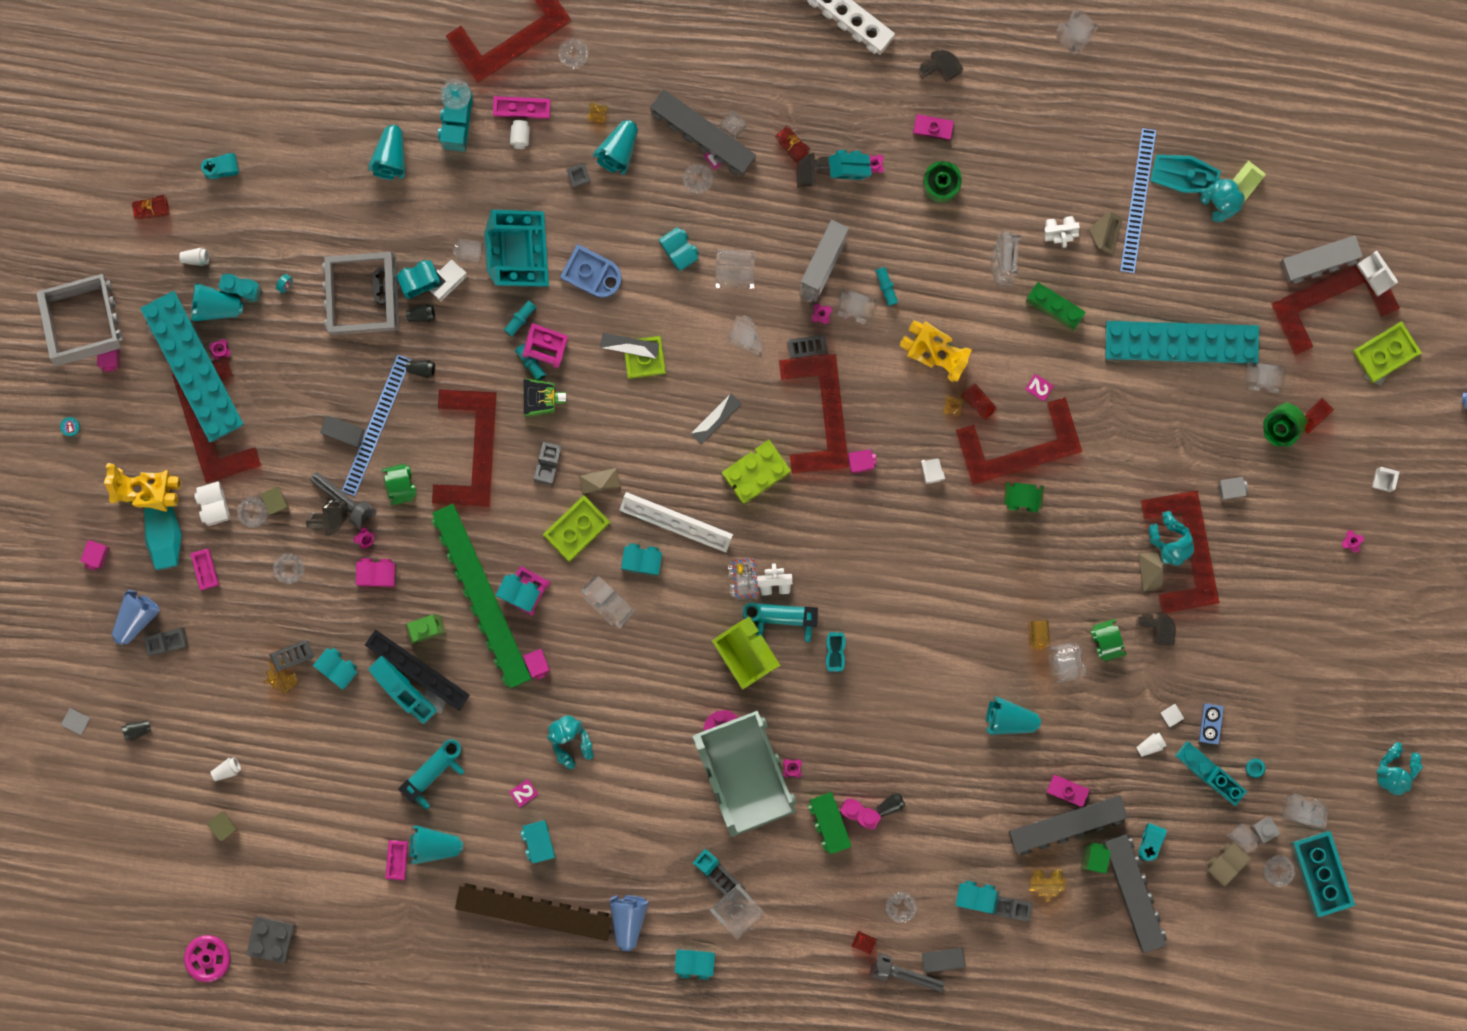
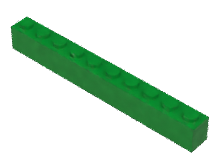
(482, 596)

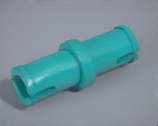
(886, 286)
(520, 318)
(531, 364)

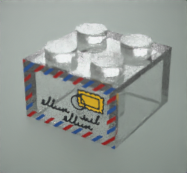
(744, 579)

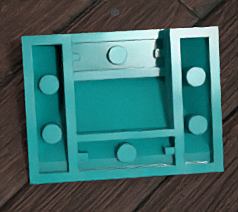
(516, 248)

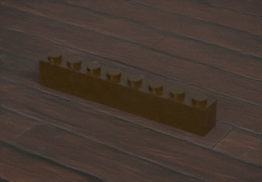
(533, 913)

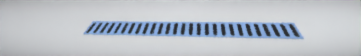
(1138, 200)
(376, 425)

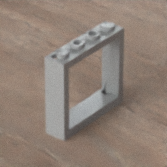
(823, 261)
(390, 288)
(72, 289)

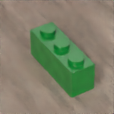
(1055, 306)
(829, 823)
(1096, 858)

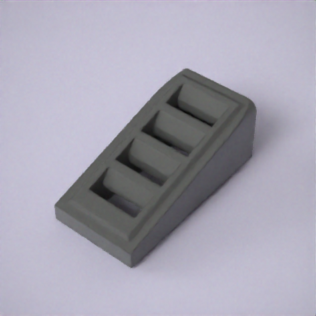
(806, 340)
(302, 651)
(728, 877)

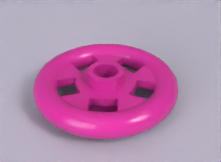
(190, 957)

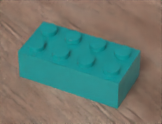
(1322, 874)

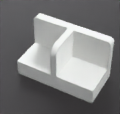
(1377, 273)
(450, 276)

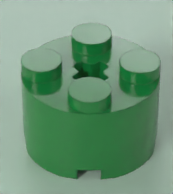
(944, 171)
(1284, 425)
(398, 484)
(1023, 496)
(1109, 640)

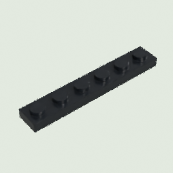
(417, 670)

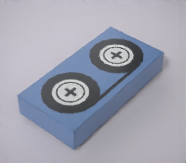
(1211, 724)

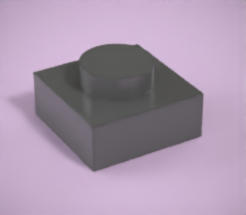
(578, 175)

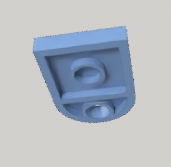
(590, 272)

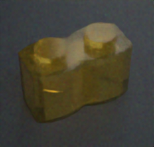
(1038, 634)

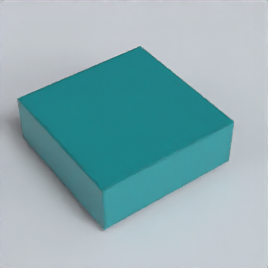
(706, 862)

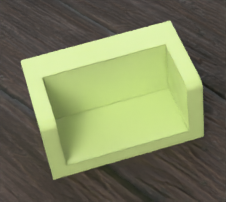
(1249, 178)

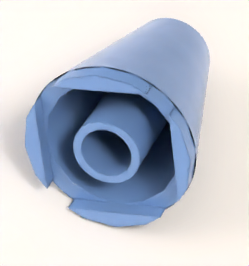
(133, 616)
(628, 919)

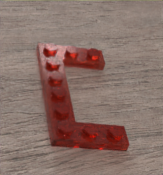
(483, 66)
(1289, 307)
(1065, 446)
(836, 454)
(211, 465)
(480, 490)
(1190, 508)

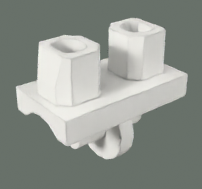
(1061, 233)
(771, 579)

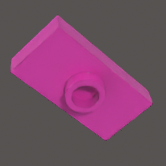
(933, 127)
(204, 569)
(1067, 790)
(396, 860)

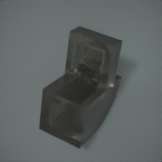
(944, 62)
(807, 170)
(332, 518)
(1164, 627)

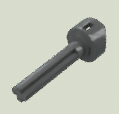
(359, 512)
(884, 968)

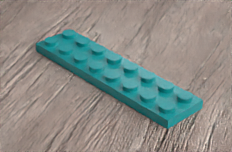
(1182, 342)
(192, 366)

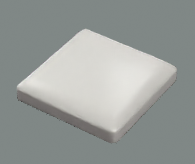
(1172, 715)

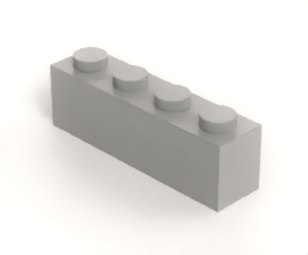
(1321, 259)

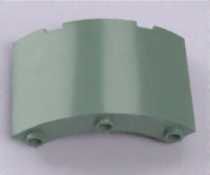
(744, 773)

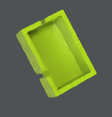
(756, 472)
(746, 653)

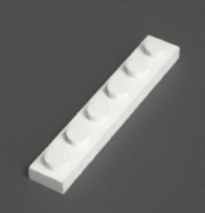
(676, 522)

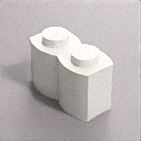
(212, 504)

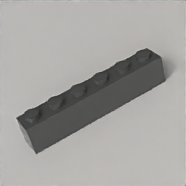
(703, 133)
(1068, 824)
(1134, 893)

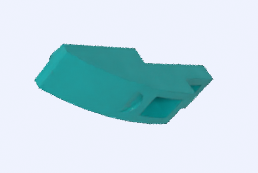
(401, 690)
(1210, 773)

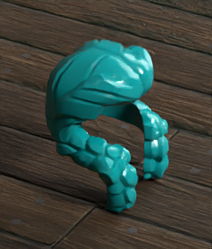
(1225, 197)
(1174, 552)
(565, 730)
(1395, 778)

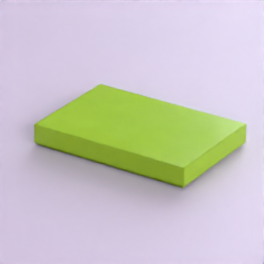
(1387, 352)
(576, 528)

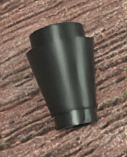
(421, 314)
(422, 368)
(135, 729)
(891, 805)

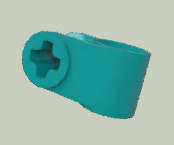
(223, 166)
(1153, 839)

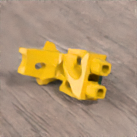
(924, 341)
(151, 495)

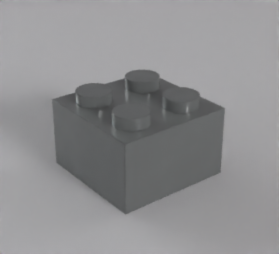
(271, 939)

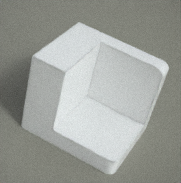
(932, 471)
(1385, 479)

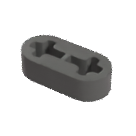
(377, 285)

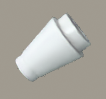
(195, 257)
(1151, 745)
(227, 769)

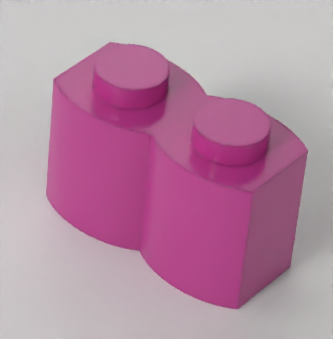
(375, 573)
(855, 811)

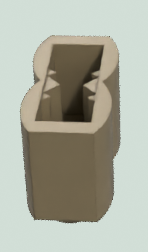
(1227, 863)

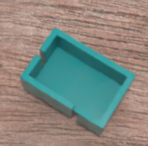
(455, 125)

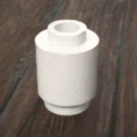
(519, 134)

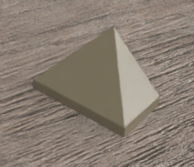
(1106, 232)
(599, 481)
(1151, 571)

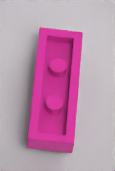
(521, 107)

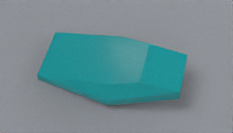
(1183, 173)
(162, 537)

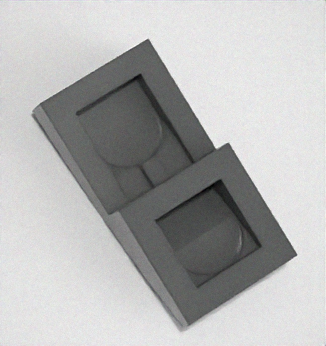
(342, 431)
(547, 463)
(166, 642)
(1013, 909)
(943, 960)

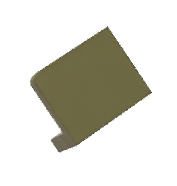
(274, 500)
(222, 826)

